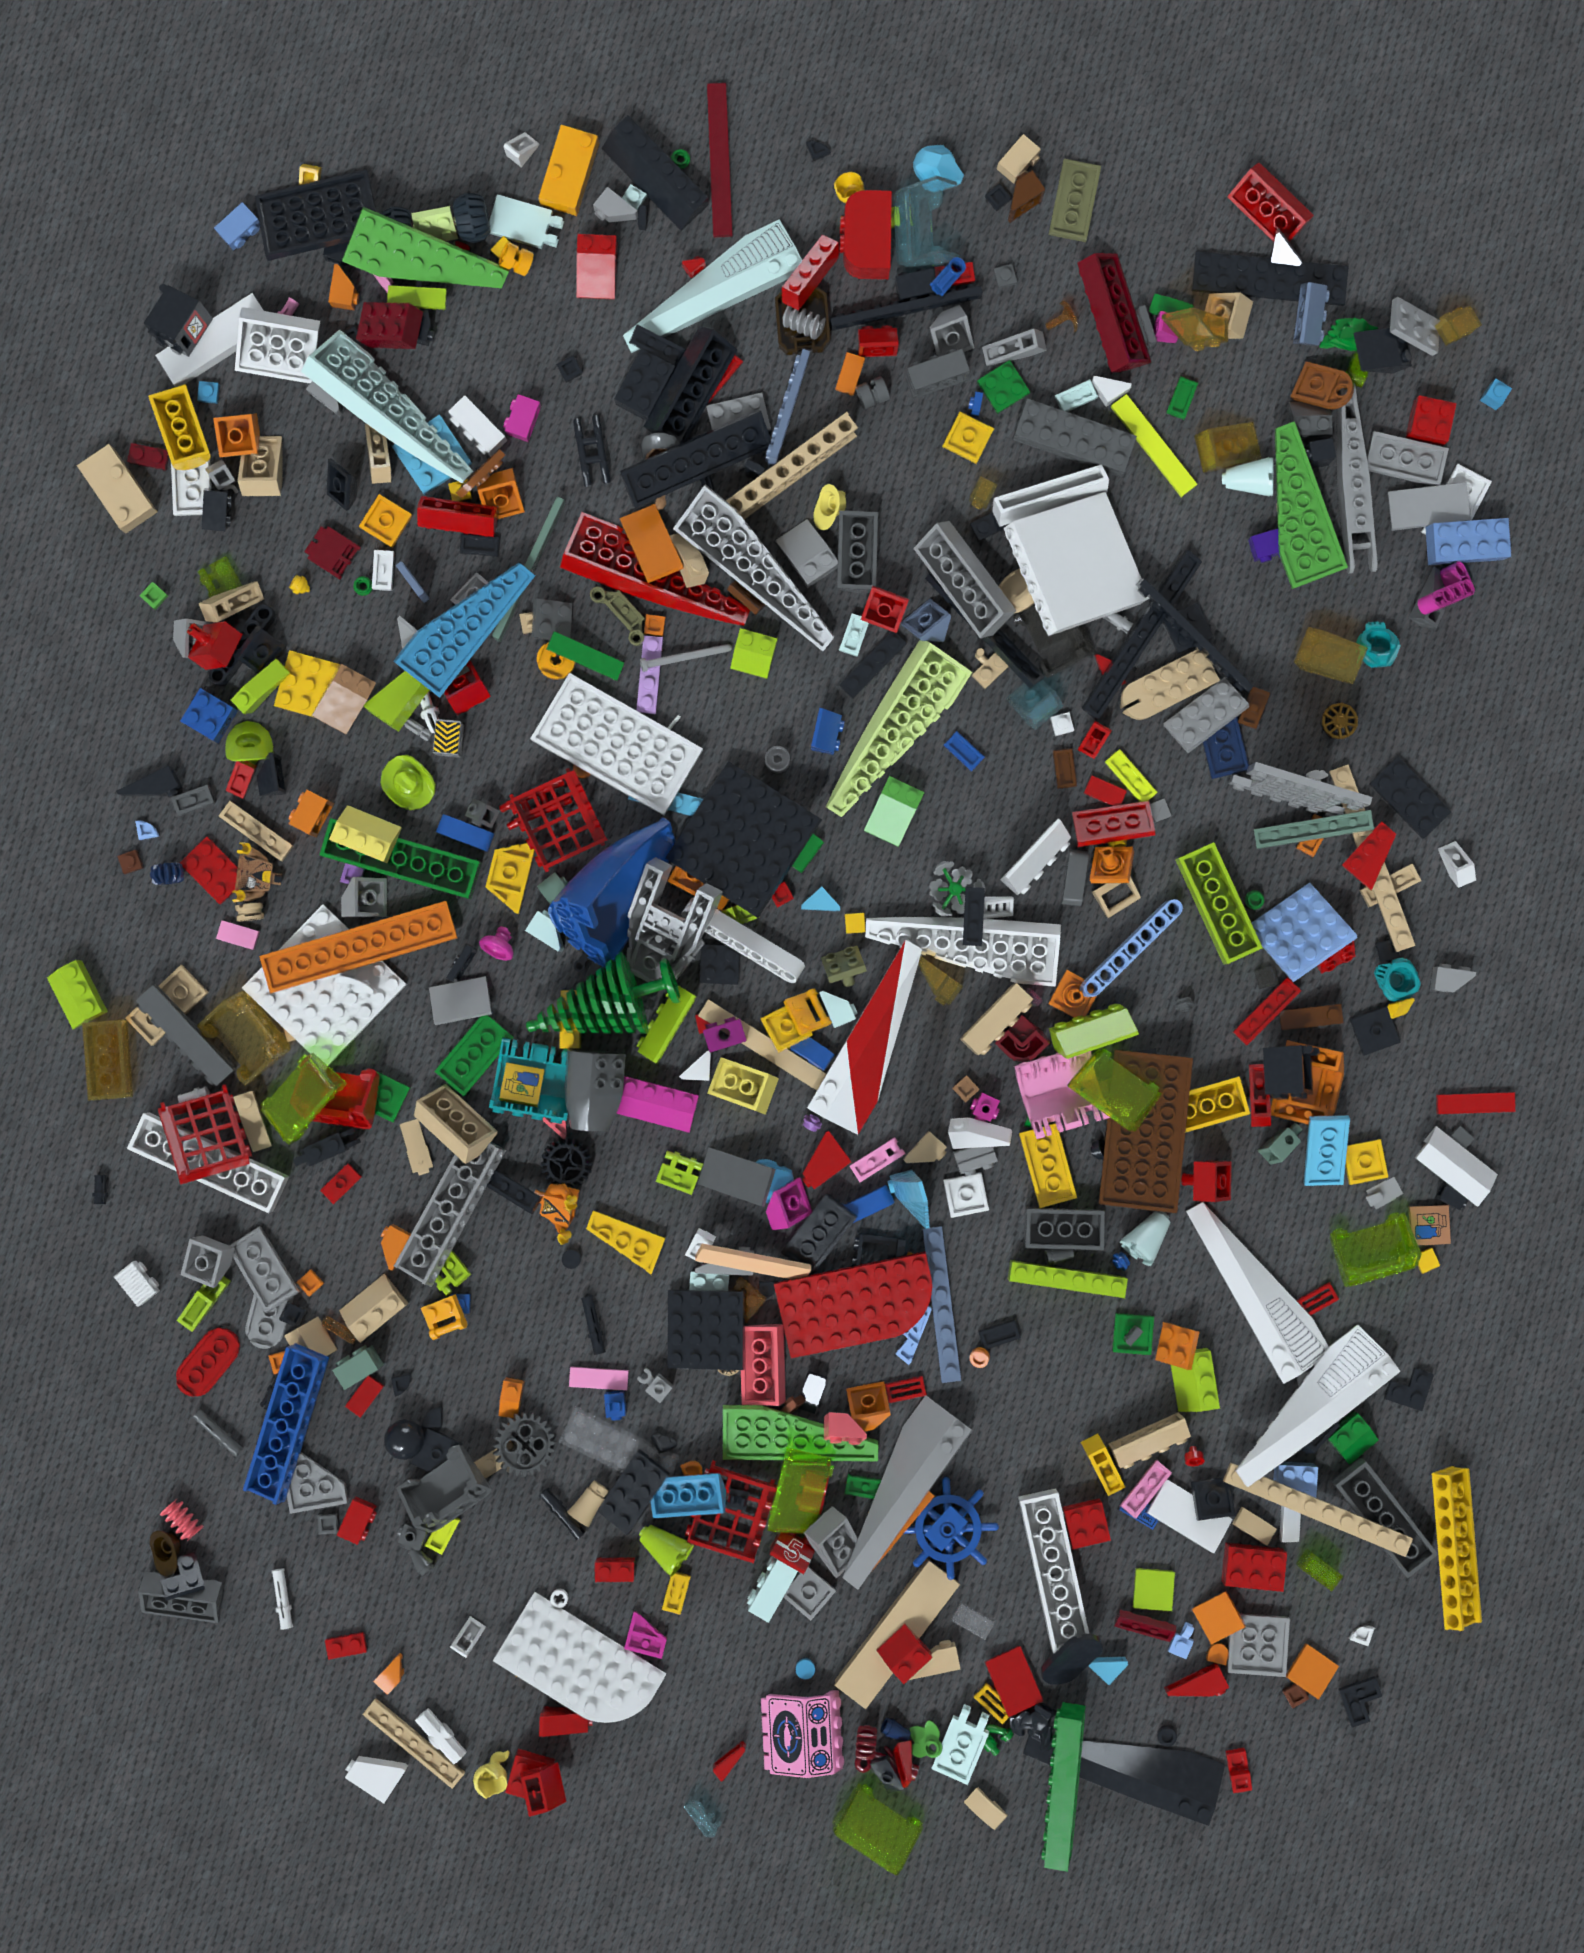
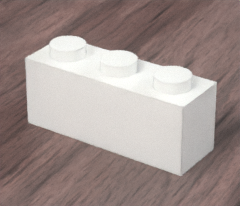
(476, 426)

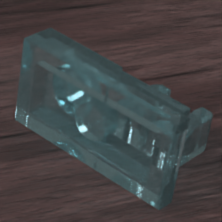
(703, 1821)

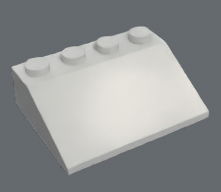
(275, 344)
(1036, 858)

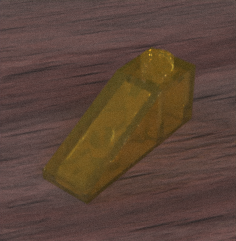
(940, 983)

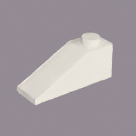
(977, 1133)

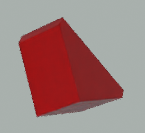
(1094, 739)

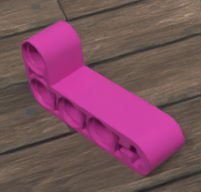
(1457, 587)

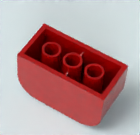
(867, 234)

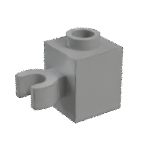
(221, 476)
(657, 1387)

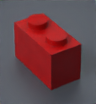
(356, 1521)
(615, 1569)

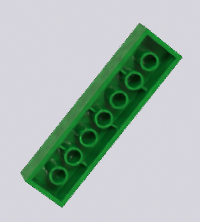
(413, 864)
(1063, 1786)

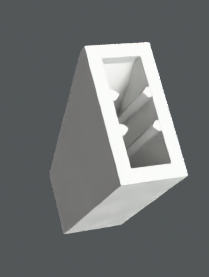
(375, 1775)

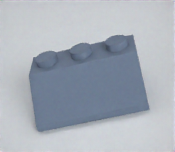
(1311, 314)

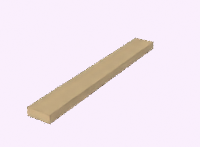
(764, 1046)

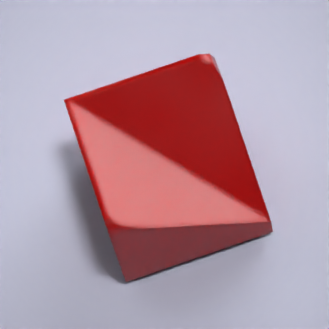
(694, 266)

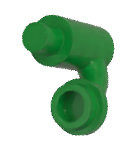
(990, 1744)

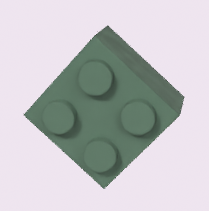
(355, 1368)

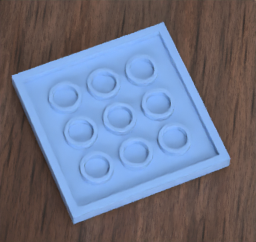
(1302, 932)

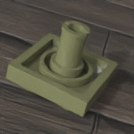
(844, 965)

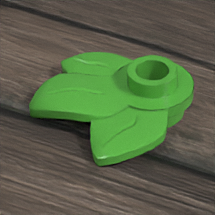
(924, 1738)

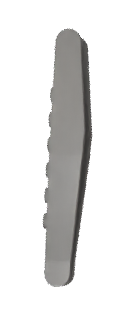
(1354, 484)

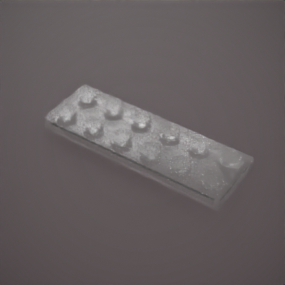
(610, 1442)

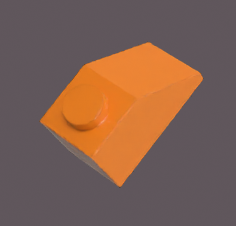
(342, 291)
(393, 1243)
(511, 1397)

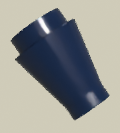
(895, 1730)

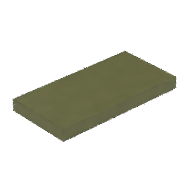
(1074, 200)

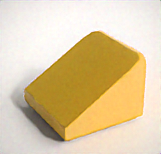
(309, 174)
(1400, 1007)

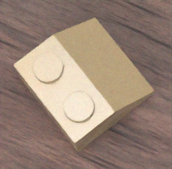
(1231, 306)

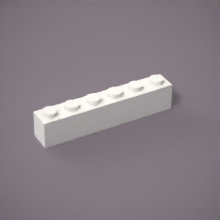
(1050, 495)

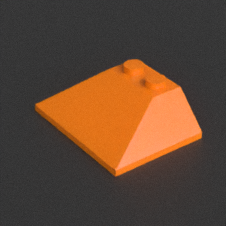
(1327, 1082)

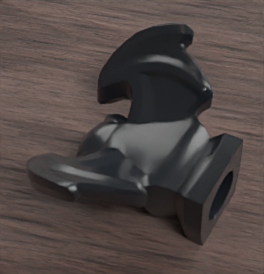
(1037, 1723)

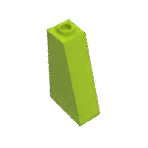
(397, 700)

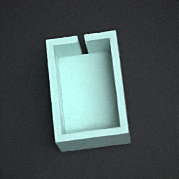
(770, 1589)

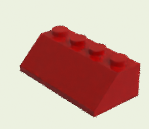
(1269, 204)

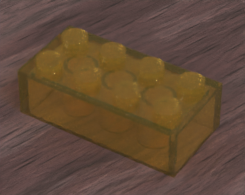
(107, 1060)

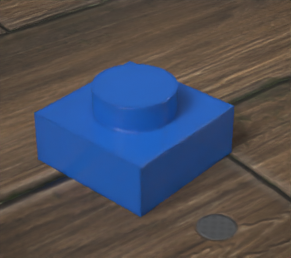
(975, 403)
(464, 1301)

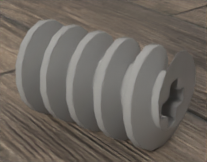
(803, 323)

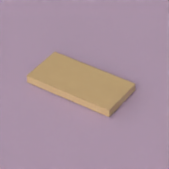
(182, 990)

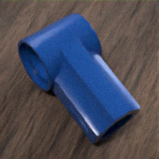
(948, 276)

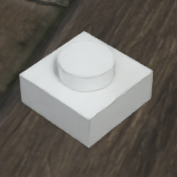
(1062, 724)

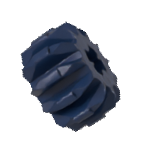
(167, 873)

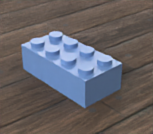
(1468, 541)

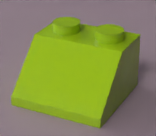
(753, 653)

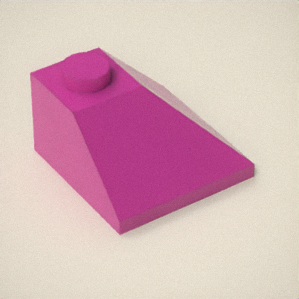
(788, 1205)

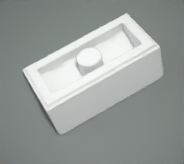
(1289, 1525)

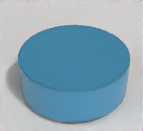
(805, 1668)

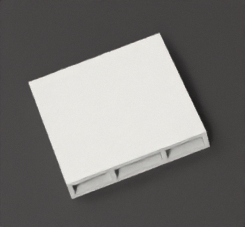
(1075, 563)

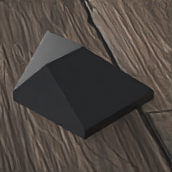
(341, 485)
(270, 776)

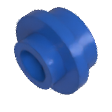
(1120, 1261)

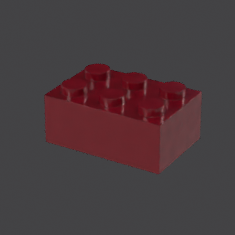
(389, 325)

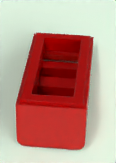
(903, 1758)
(727, 1762)

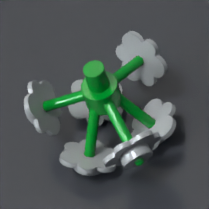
(939, 889)

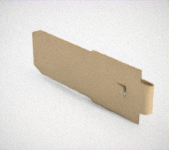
(416, 1147)

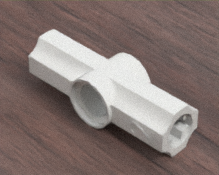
(440, 1736)

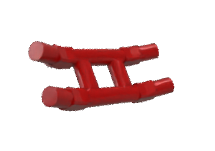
(543, 799)

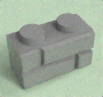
(973, 1158)

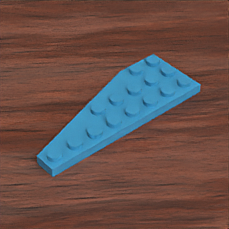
(450, 640)

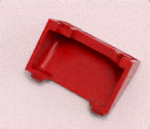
(355, 1103)

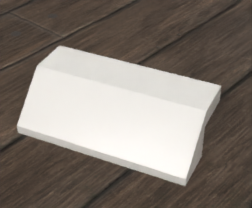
(1456, 1166)

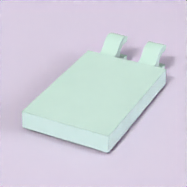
(523, 222)
(962, 1746)

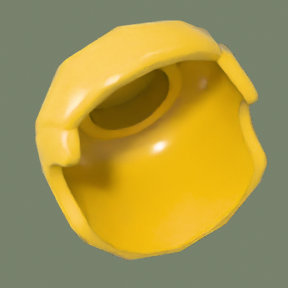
(848, 184)

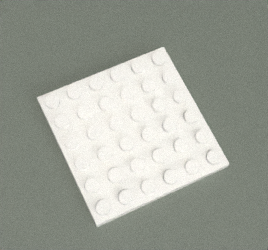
(320, 1011)

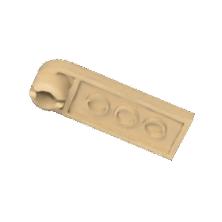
(1168, 685)

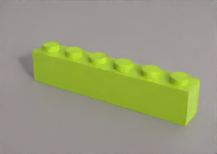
(1067, 1279)

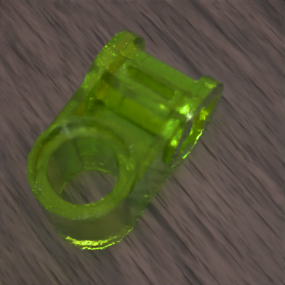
(1355, 373)

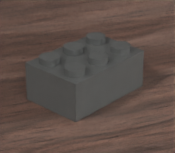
(937, 373)

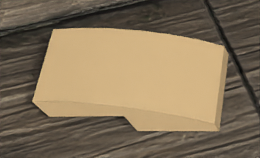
(1254, 1526)
(985, 1809)

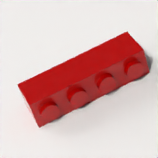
(810, 272)
(457, 516)

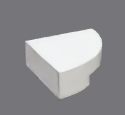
(1362, 1635)

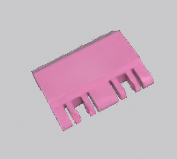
(1049, 1098)

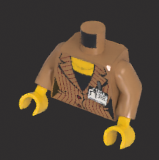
(253, 874)

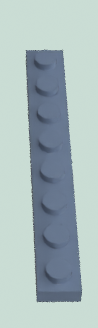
(942, 1305)

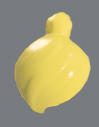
(491, 1777)

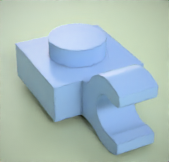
(1181, 1643)

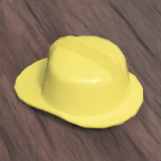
(828, 506)

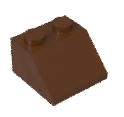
(1026, 195)

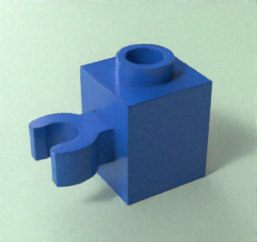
(615, 1404)

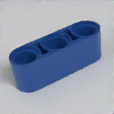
(465, 833)
(871, 1202)

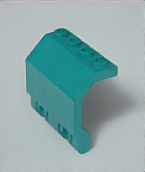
(552, 1092)

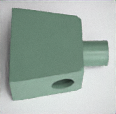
(1281, 1144)

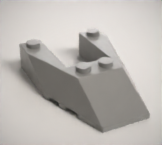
(660, 933)

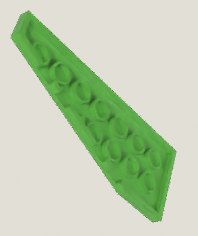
(403, 252)
(1304, 526)
(764, 1434)

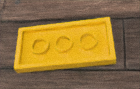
(1048, 1167)

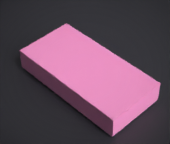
(238, 935)

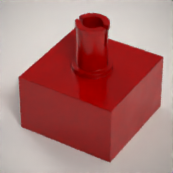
(213, 644)
(1210, 1181)

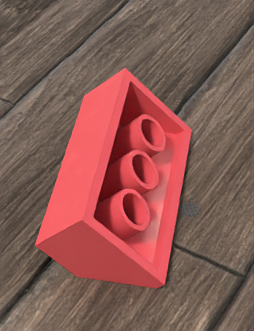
(764, 1365)

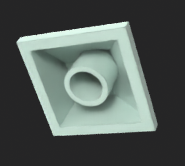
(544, 930)

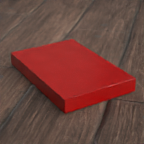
(1013, 1681)

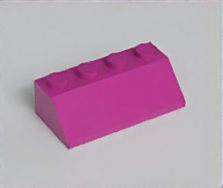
(658, 1104)

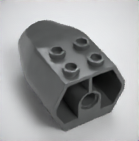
(593, 1088)

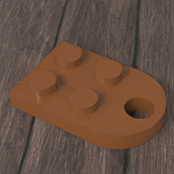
(1320, 386)
(481, 473)

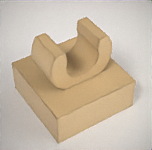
(526, 622)

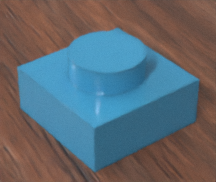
(208, 392)

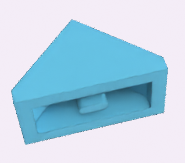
(820, 901)
(1109, 1667)

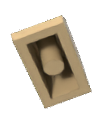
(926, 1150)

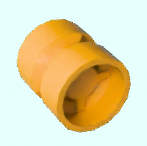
(521, 263)

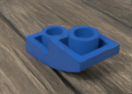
(813, 1052)

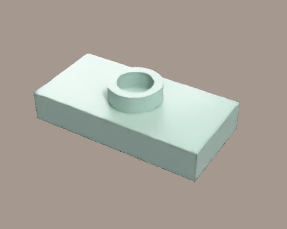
(1076, 396)

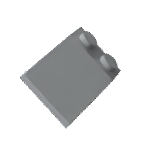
(807, 553)
(832, 1540)

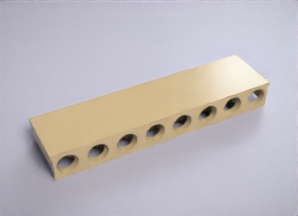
(794, 466)
(916, 1608)

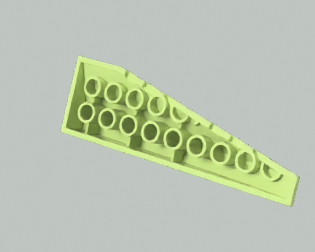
(914, 701)

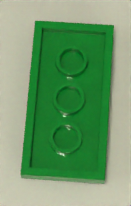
(473, 1054)

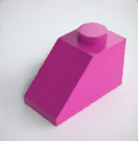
(1162, 331)

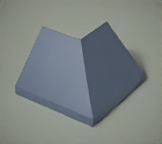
(928, 622)

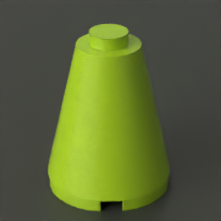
(665, 1548)

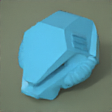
(937, 161)

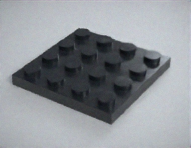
(706, 1330)

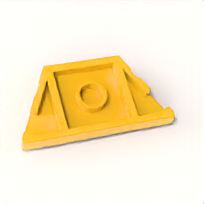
(510, 874)

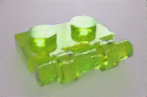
(225, 575)

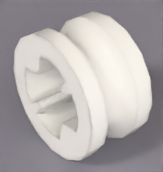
(553, 1600)

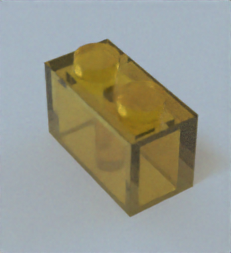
(1457, 324)

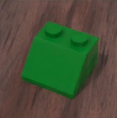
(1352, 1437)

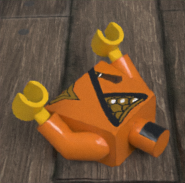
(559, 1207)

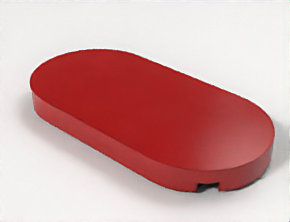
(207, 1362)

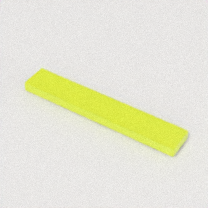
(1153, 445)

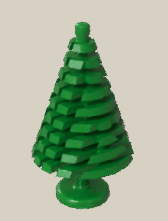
(607, 1001)

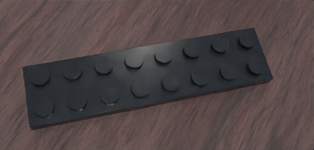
(1265, 279)
(696, 458)

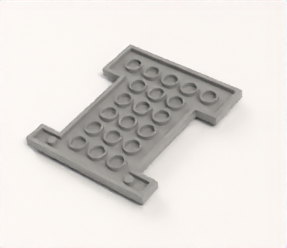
(1298, 790)

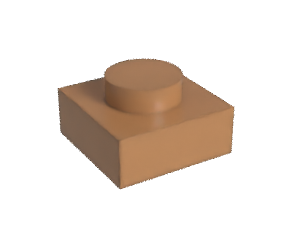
(965, 1088)

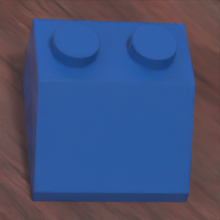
(826, 732)

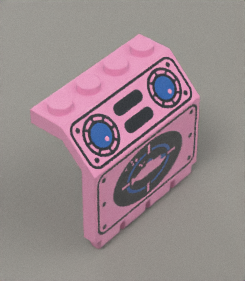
(802, 1734)

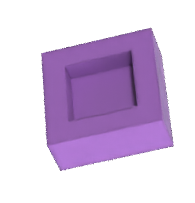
(351, 871)

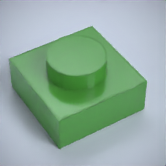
(153, 595)

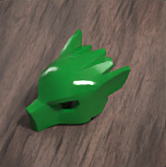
(1342, 333)

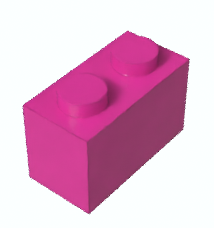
(522, 417)

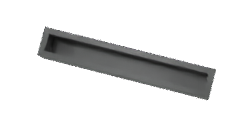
(185, 1034)

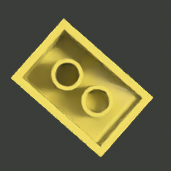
(743, 1085)

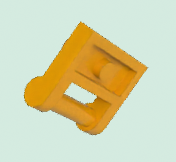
(802, 1015)
(440, 1311)

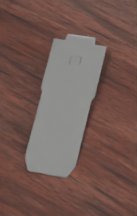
(1383, 1193)

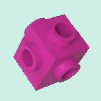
(990, 1102)

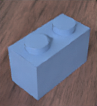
(238, 226)

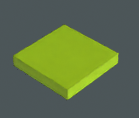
(1153, 1589)

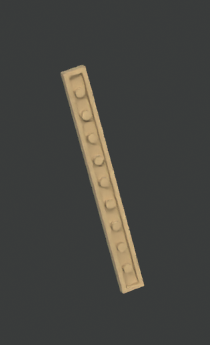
(1383, 887)
(1323, 1512)

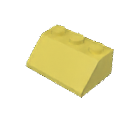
(365, 833)

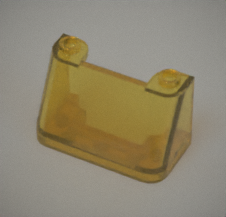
(246, 1034)

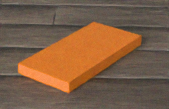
(651, 543)

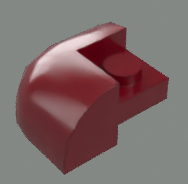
(1023, 1040)

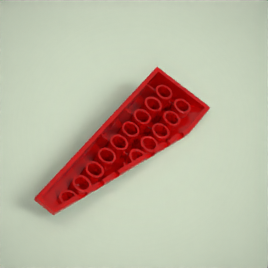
(606, 556)

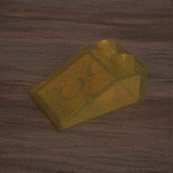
(1198, 328)
(1227, 446)
(1330, 655)

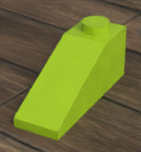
(260, 687)

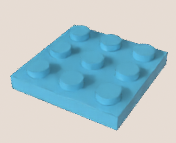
(423, 474)

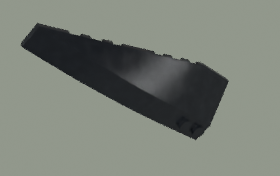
(1157, 1776)

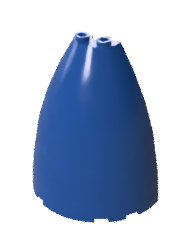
(598, 898)

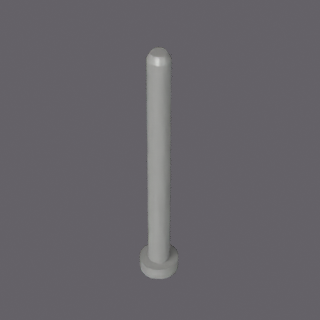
(683, 656)

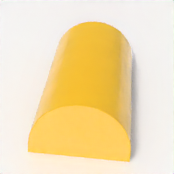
(180, 428)
(1216, 1104)

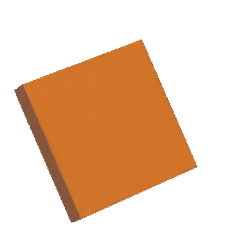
(1218, 1617)
(1312, 1671)

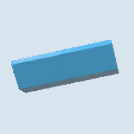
(690, 1496)

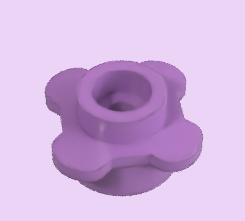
(812, 1123)

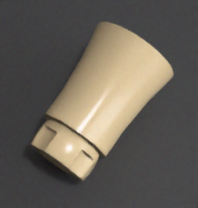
(588, 1503)

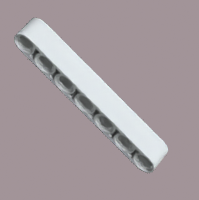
(752, 945)

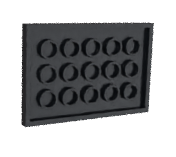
(313, 214)

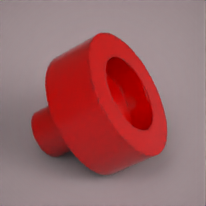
(1194, 1457)

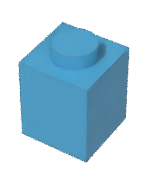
(1495, 394)

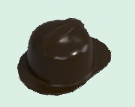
(165, 1550)

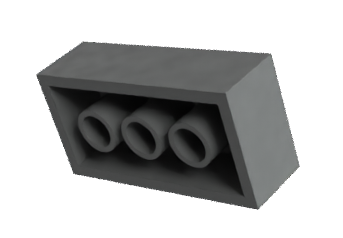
(1064, 1228)

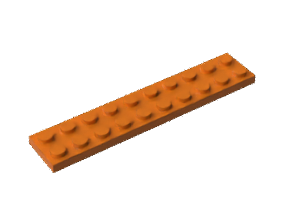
(358, 947)

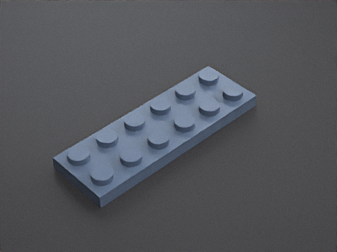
(787, 408)

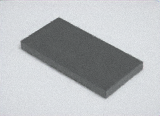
(736, 1176)

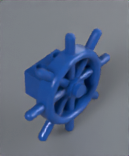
(949, 1526)

